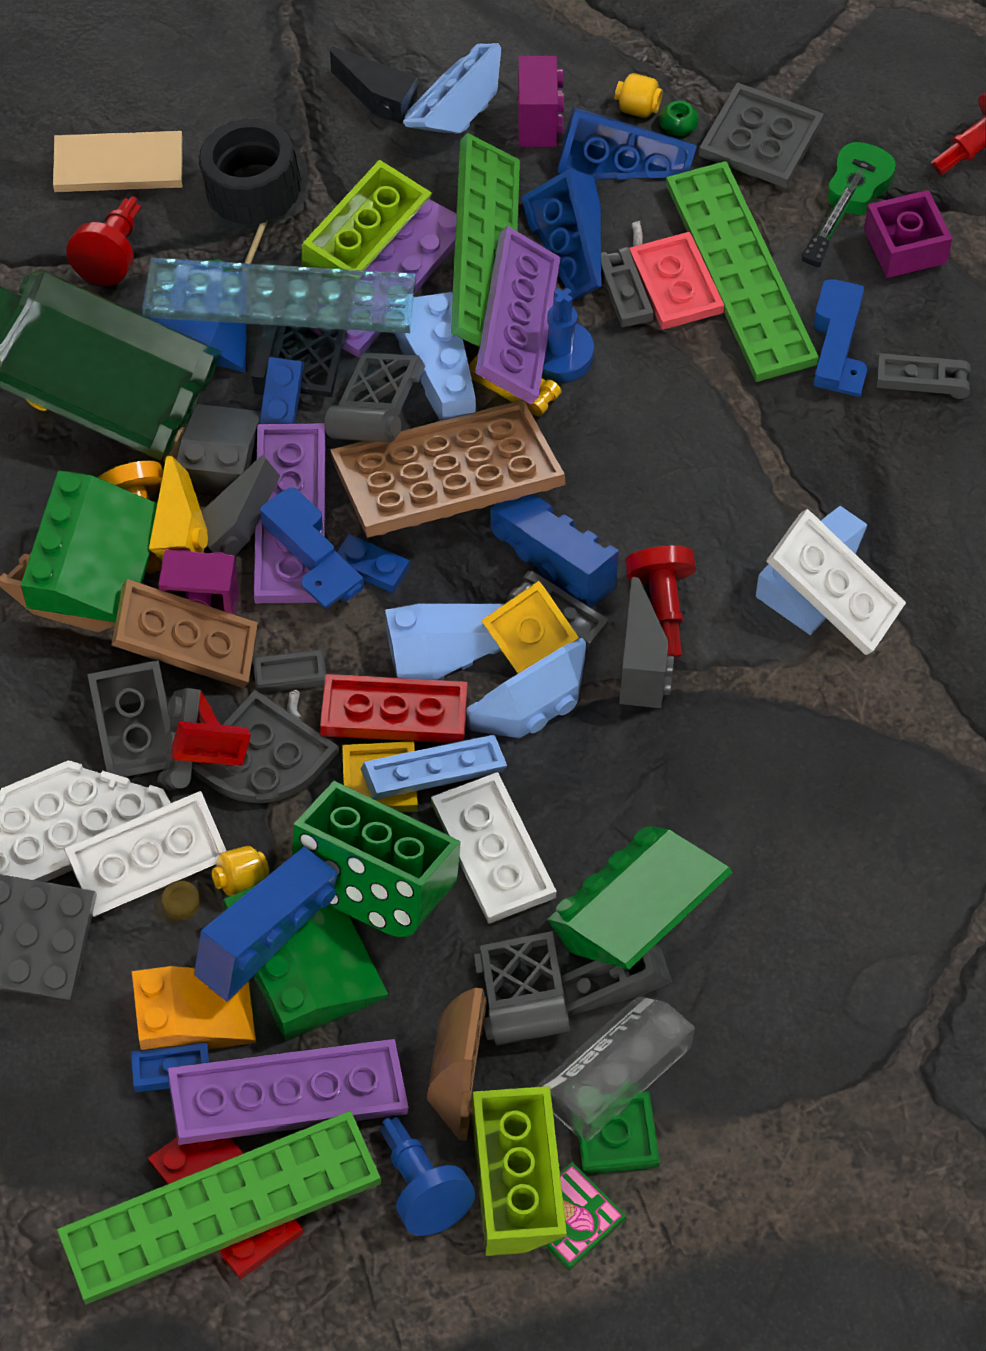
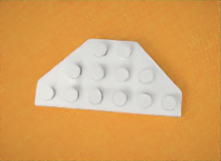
(60, 810)

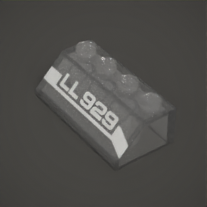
(617, 1064)

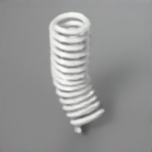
(637, 229)
(293, 707)

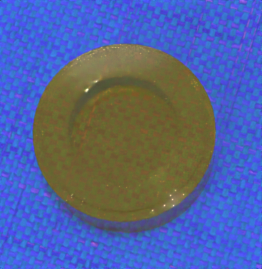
(181, 900)

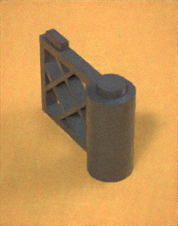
(368, 417)
(523, 1015)

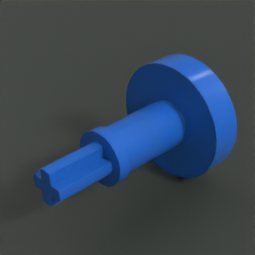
(568, 344)
(433, 1195)

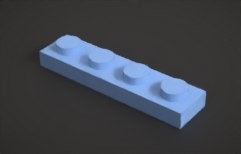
(433, 767)

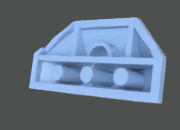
(458, 93)
(532, 696)

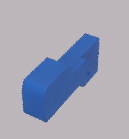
(837, 318)
(299, 528)

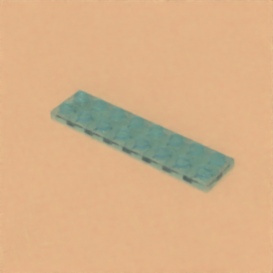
(279, 295)

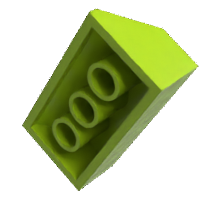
(364, 220)
(517, 1169)

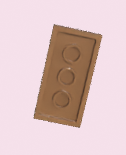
(184, 633)

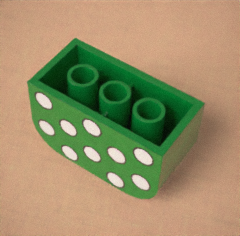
(385, 861)

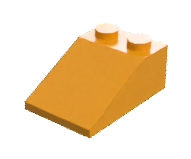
(183, 1010)

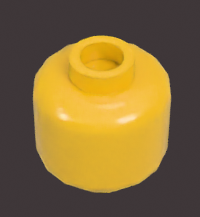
(638, 95)
(239, 870)

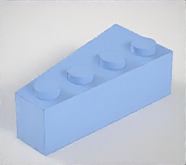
(446, 366)

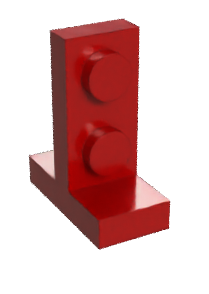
(209, 740)

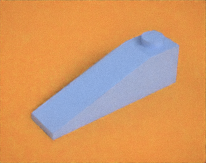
(784, 598)
(438, 638)

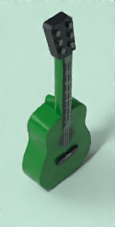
(859, 178)

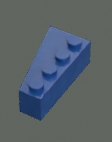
(557, 548)
(262, 922)

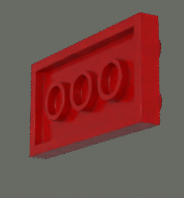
(394, 708)
(183, 1160)

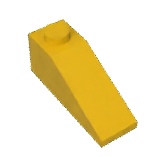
(178, 514)

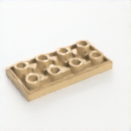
(118, 161)

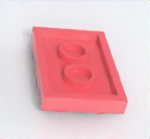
(676, 280)

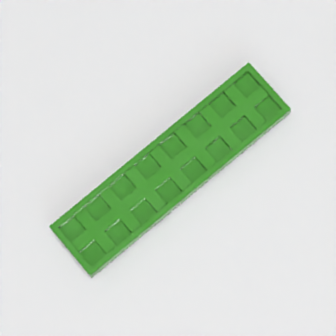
(484, 208)
(742, 271)
(218, 1207)

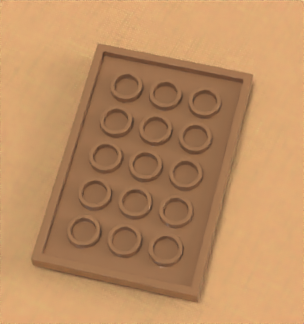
(447, 468)

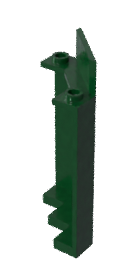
(100, 363)

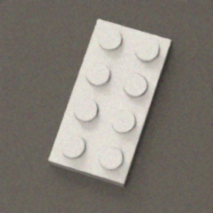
(836, 581)
(494, 847)
(146, 852)

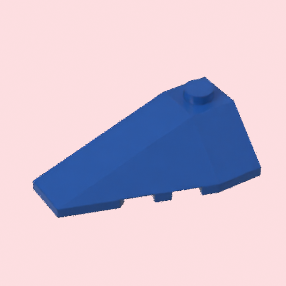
(620, 150)
(568, 222)

